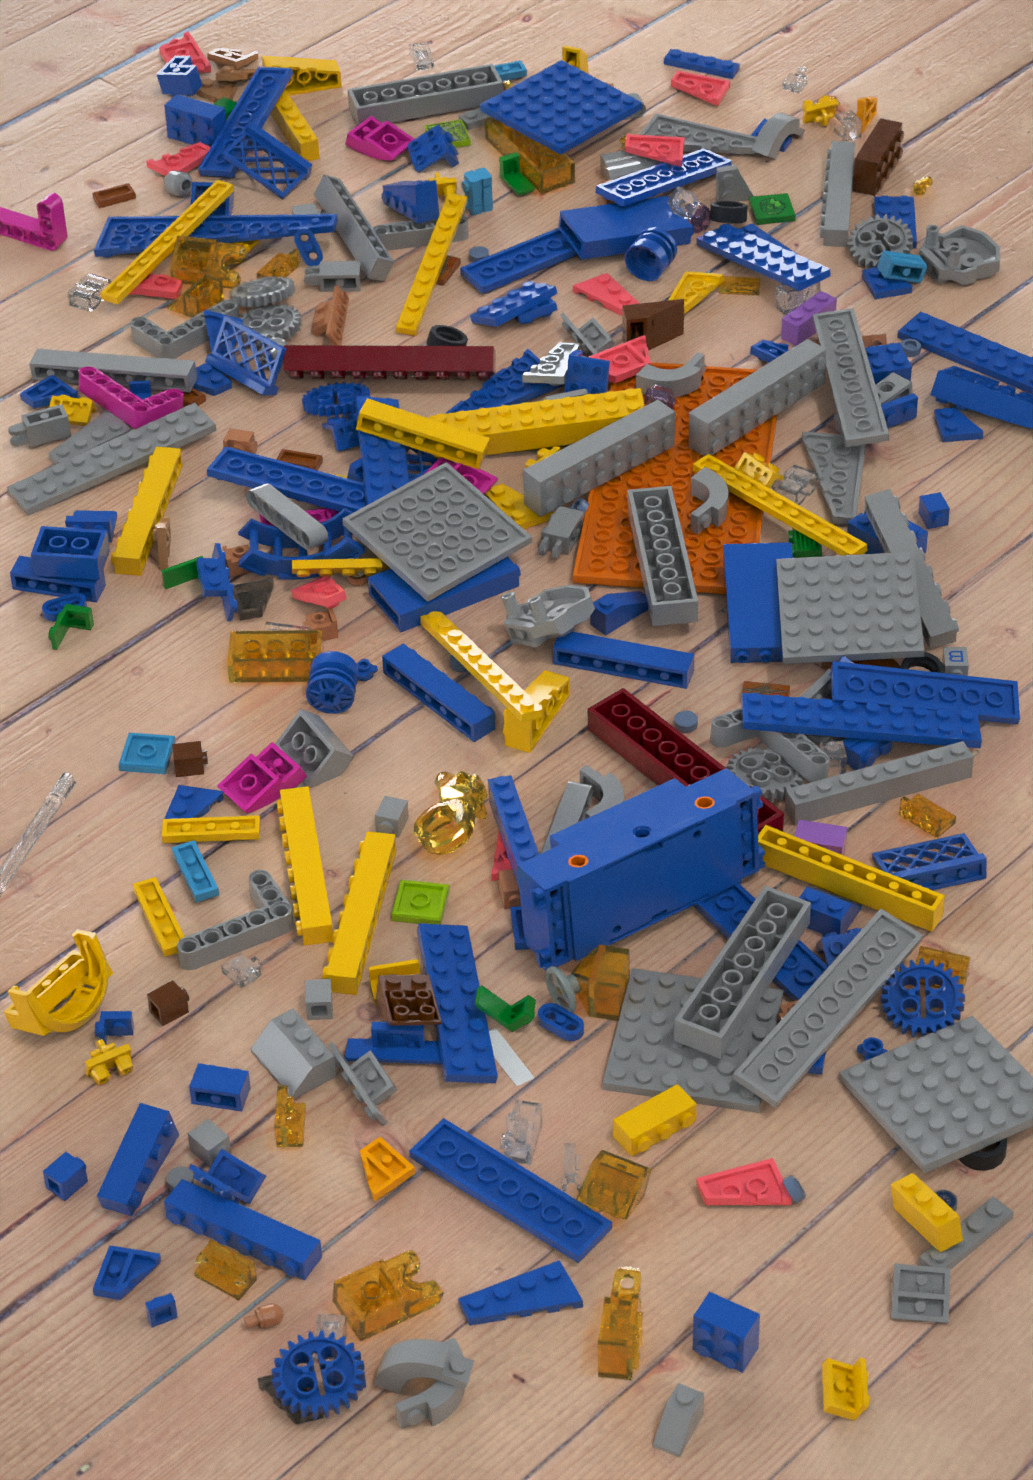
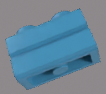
(478, 189)
(902, 266)

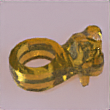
(459, 803)

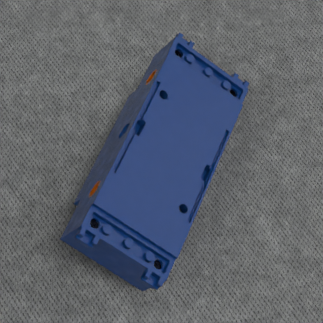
(638, 865)

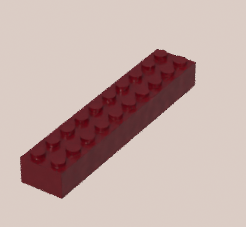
(389, 361)
(659, 748)

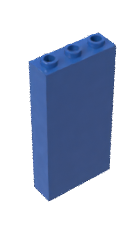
(614, 228)
(753, 600)
(406, 606)

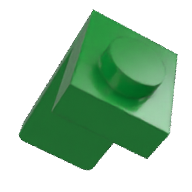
(511, 174)
(180, 573)
(71, 616)
(507, 1015)

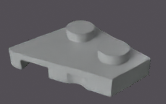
(731, 185)

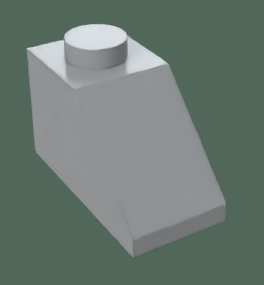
(679, 1419)

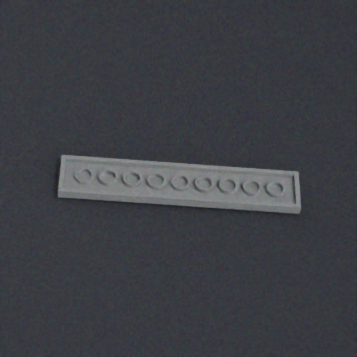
(851, 378)
(110, 459)
(827, 1008)

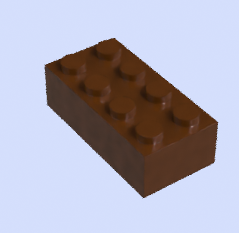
(878, 157)

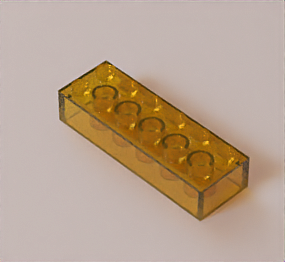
(537, 163)

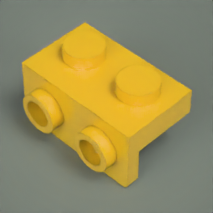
(845, 1388)

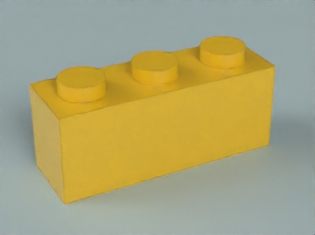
(654, 1120)
(926, 1212)

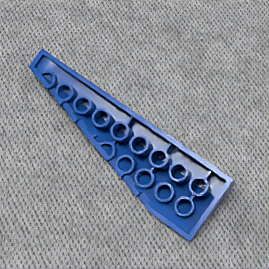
(983, 395)

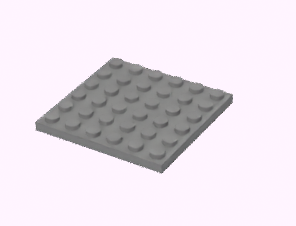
(437, 531)
(849, 608)
(649, 1061)
(945, 1093)

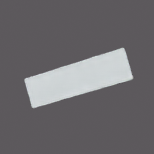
(508, 1059)

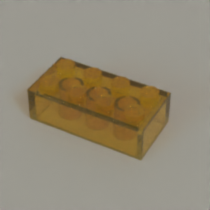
(272, 655)

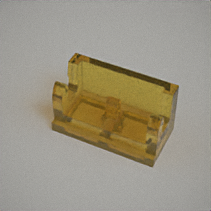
(957, 962)
(225, 1270)

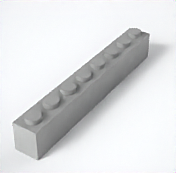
(837, 194)
(354, 228)
(161, 372)
(896, 537)
(879, 783)

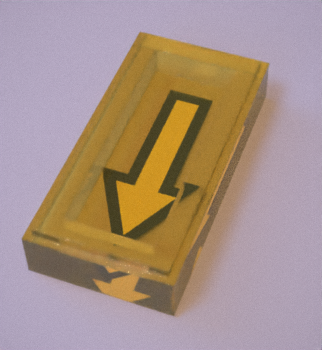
(740, 285)

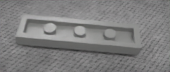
(975, 1231)

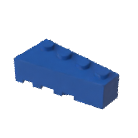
(413, 199)

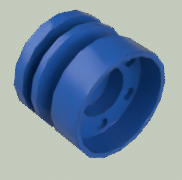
(651, 254)
(332, 682)

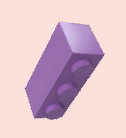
(799, 323)

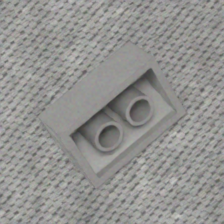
(314, 748)
(294, 1054)

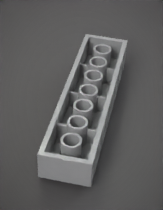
(425, 95)
(757, 398)
(599, 457)
(662, 556)
(742, 972)

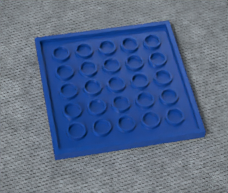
(561, 107)

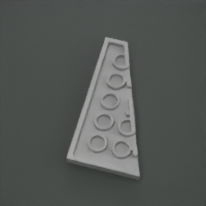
(700, 136)
(838, 472)

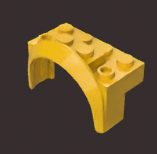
(34, 1008)

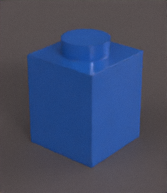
(934, 510)
(65, 1176)

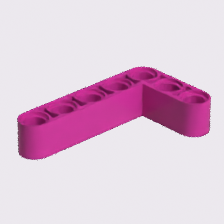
(45, 232)
(123, 402)

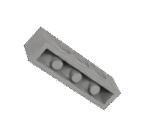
(888, 389)

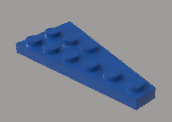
(506, 387)

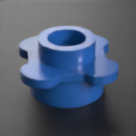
(366, 670)
(871, 1048)

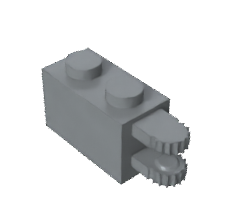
(333, 273)
(41, 427)
(561, 532)

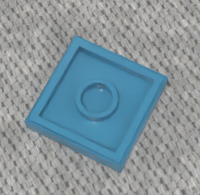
(147, 753)

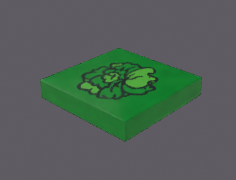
(772, 208)

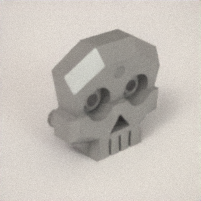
(959, 255)
(546, 614)

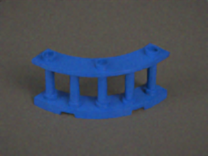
(278, 565)

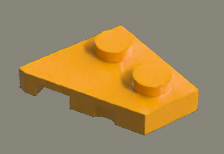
(866, 110)
(384, 1167)

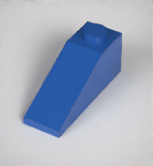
(617, 609)

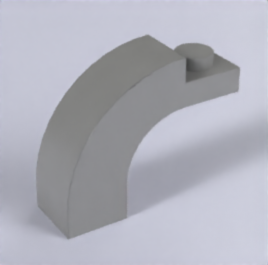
(775, 132)
(680, 380)
(714, 492)
(605, 789)
(421, 1359)
(434, 1403)

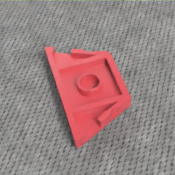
(185, 47)
(625, 359)

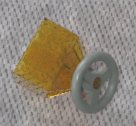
(597, 980)

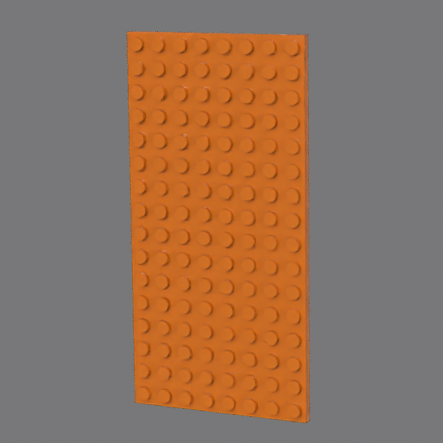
(606, 542)

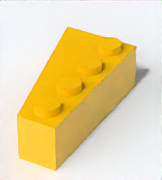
(308, 73)
(550, 693)

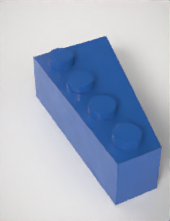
(138, 1159)

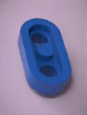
(308, 247)
(53, 607)
(564, 1023)

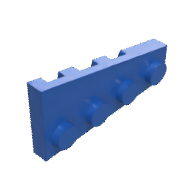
(530, 1292)

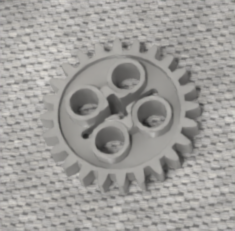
(887, 236)
(262, 291)
(272, 321)
(765, 770)

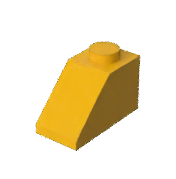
(575, 57)

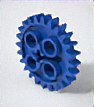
(322, 399)
(947, 997)
(345, 1368)

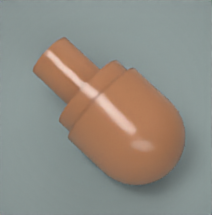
(265, 1316)

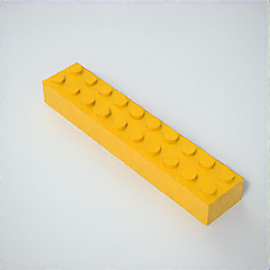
(546, 421)

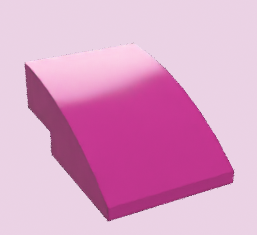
(378, 139)
(480, 479)
(260, 778)

